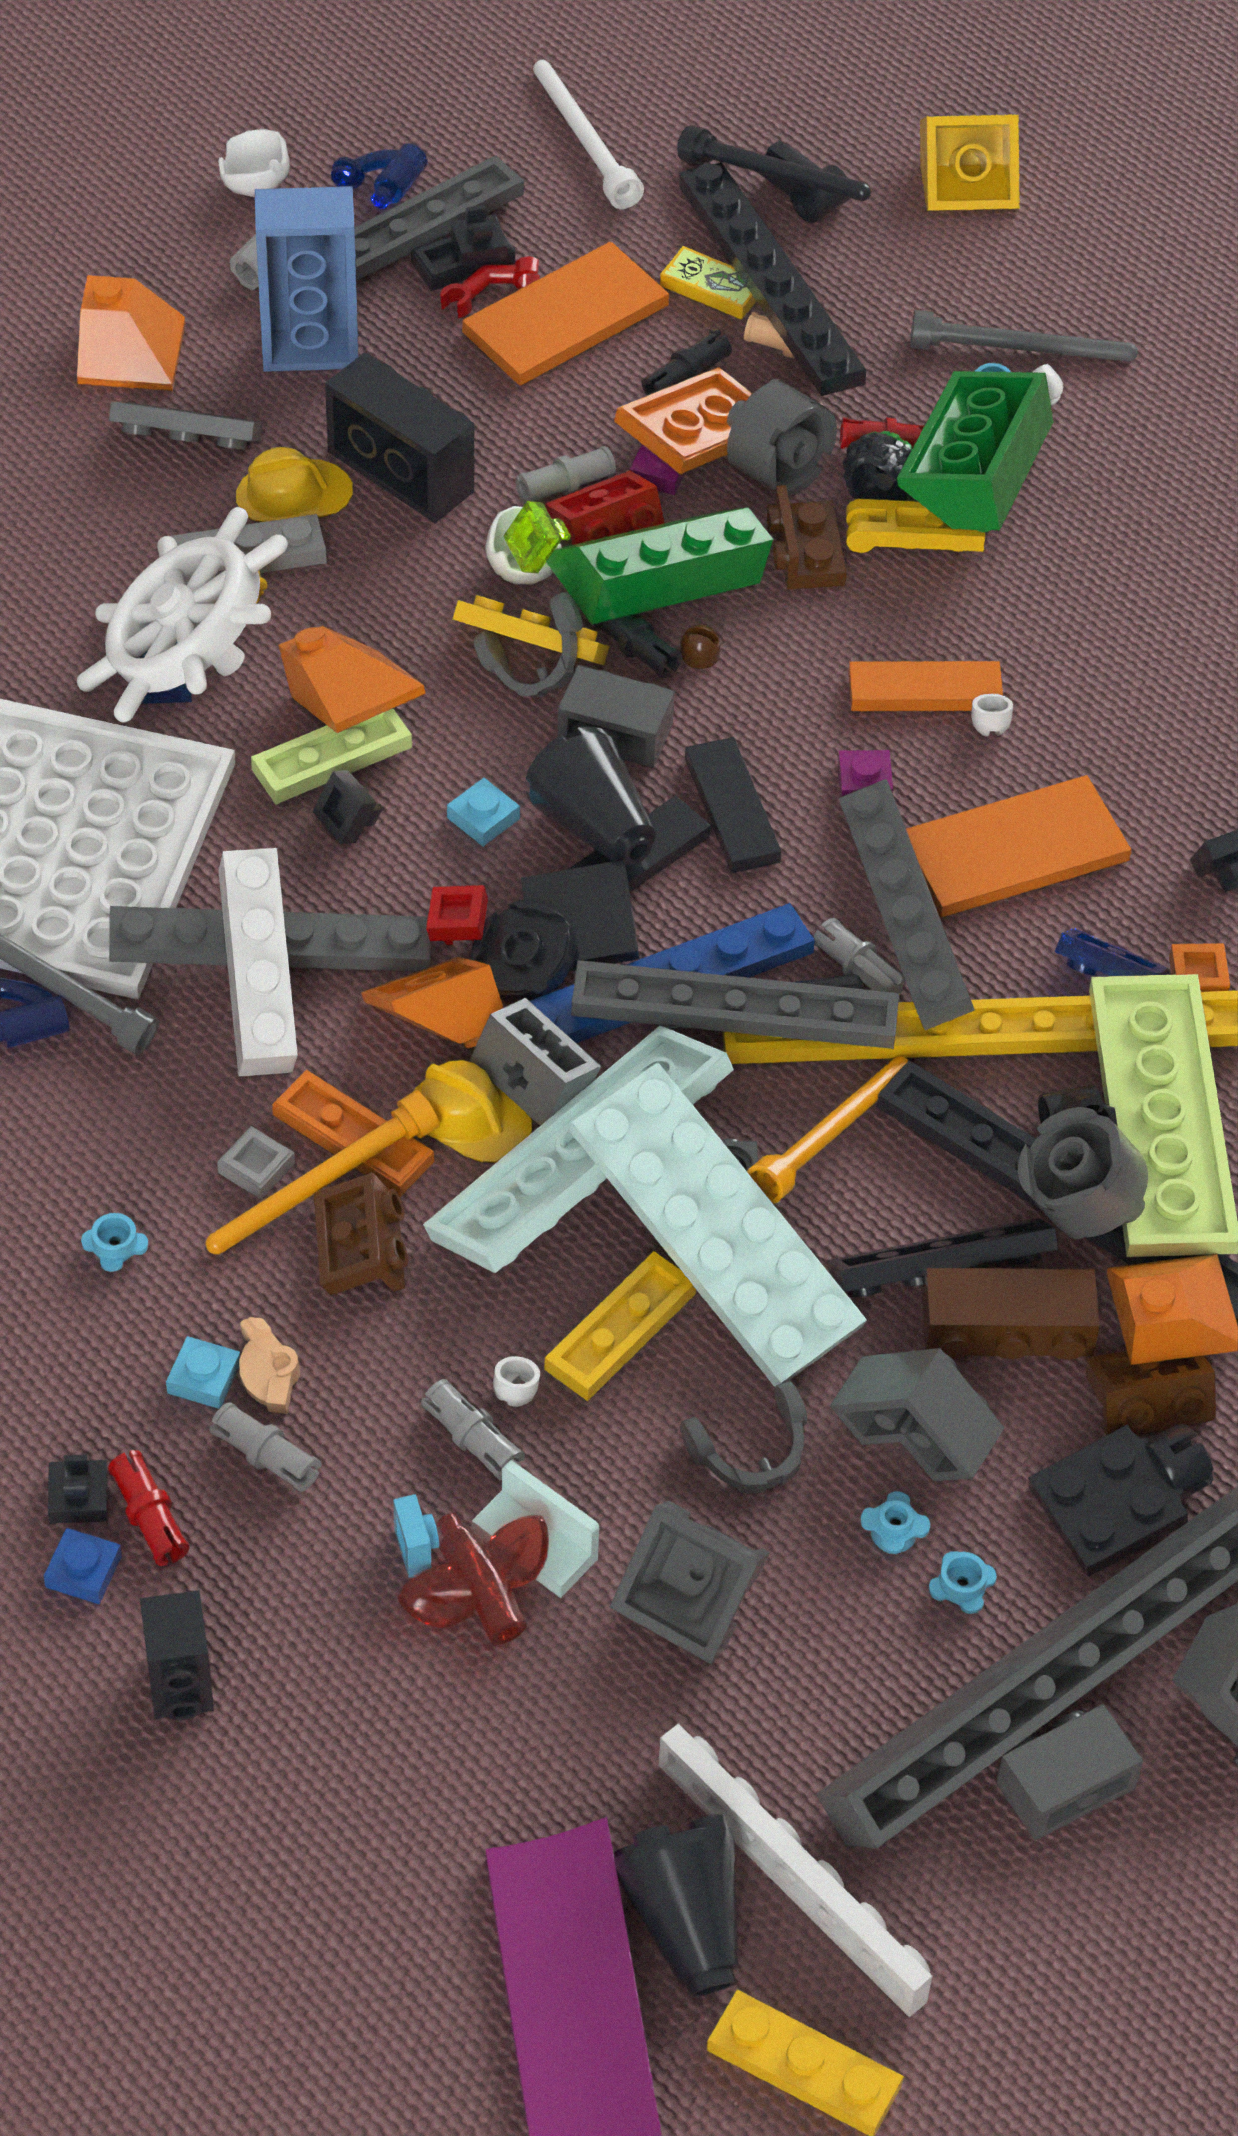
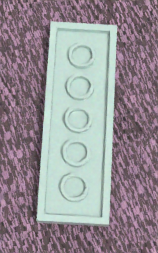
(550, 1168)
(717, 1225)

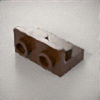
(806, 542)
(359, 1235)
(1153, 1393)

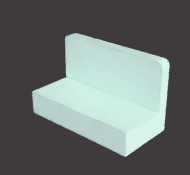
(571, 1531)

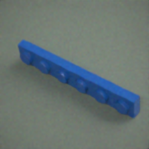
(732, 951)

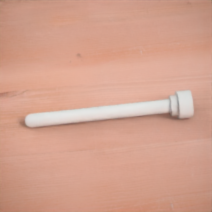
(620, 183)

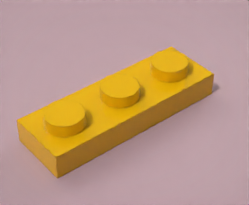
(529, 628)
(619, 1326)
(805, 2063)

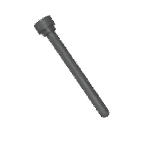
(931, 330)
(131, 1027)

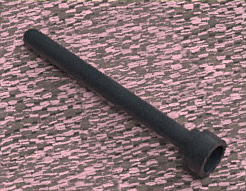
(700, 147)

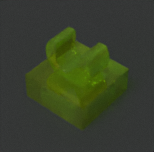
(534, 536)

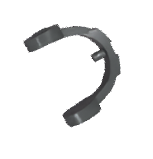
(495, 660)
(703, 1451)

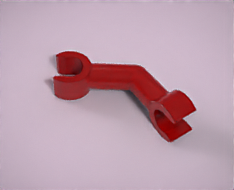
(486, 275)

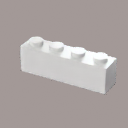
(257, 962)

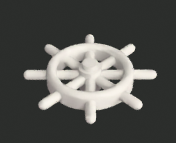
(183, 615)

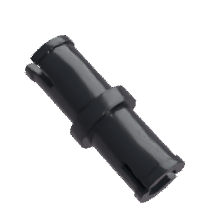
(689, 362)
(638, 640)

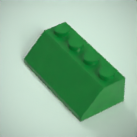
(978, 447)
(663, 564)

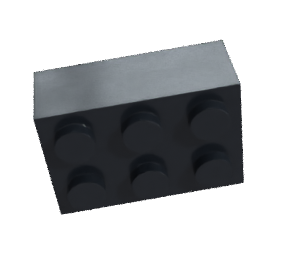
(400, 437)

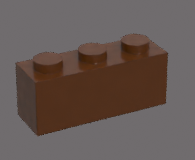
(1011, 1312)

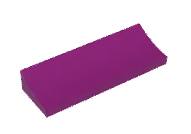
(571, 1986)

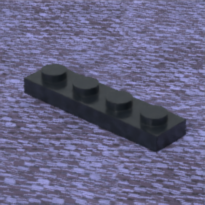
(1017, 1242)

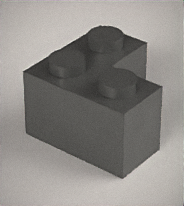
(924, 1406)

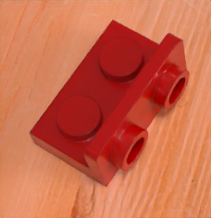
(609, 508)

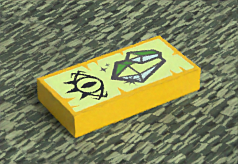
(707, 282)

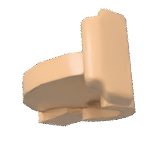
(267, 1366)

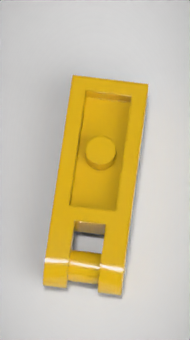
(904, 526)

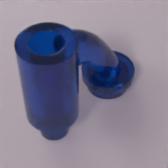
(398, 174)
(38, 1019)

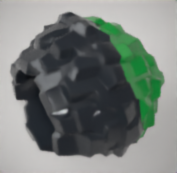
(874, 466)

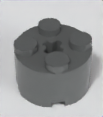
(780, 436)
(1084, 1173)

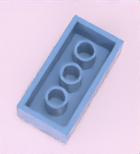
(306, 278)

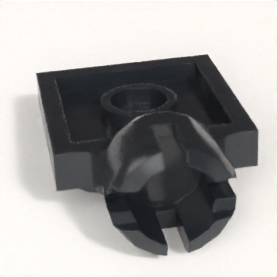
(1122, 1492)

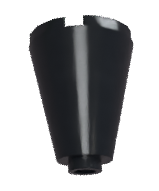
(592, 795)

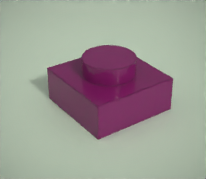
(656, 471)
(863, 768)

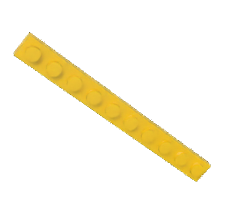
(991, 1029)

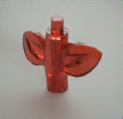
(479, 1576)

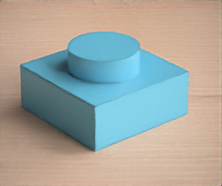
(483, 812)
(203, 1372)
(414, 1533)

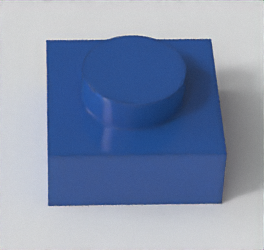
(82, 1566)

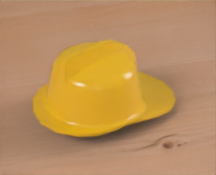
(290, 485)
(473, 1112)

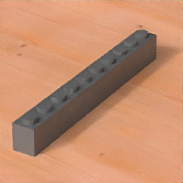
(1036, 1680)

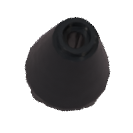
(687, 1899)

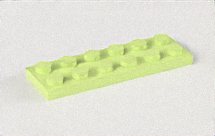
(1168, 1107)

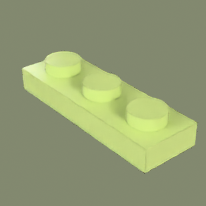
(312, 758)

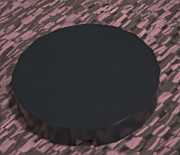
(526, 949)

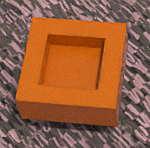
(1202, 959)

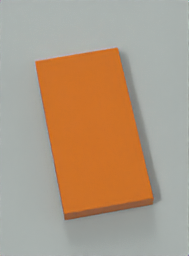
(565, 313)
(1017, 845)

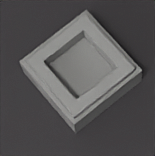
(256, 1162)

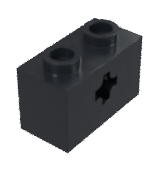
(177, 1655)

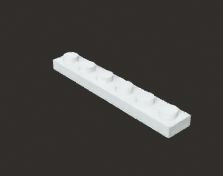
(810, 1884)

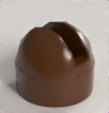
(700, 646)

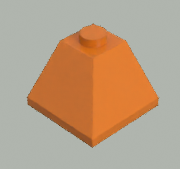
(127, 336)
(343, 678)
(442, 999)
(1174, 1309)

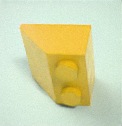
(970, 162)

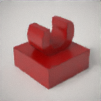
(457, 913)

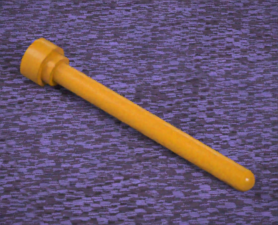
(410, 1119)
(778, 1172)

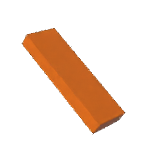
(921, 684)
(338, 1121)

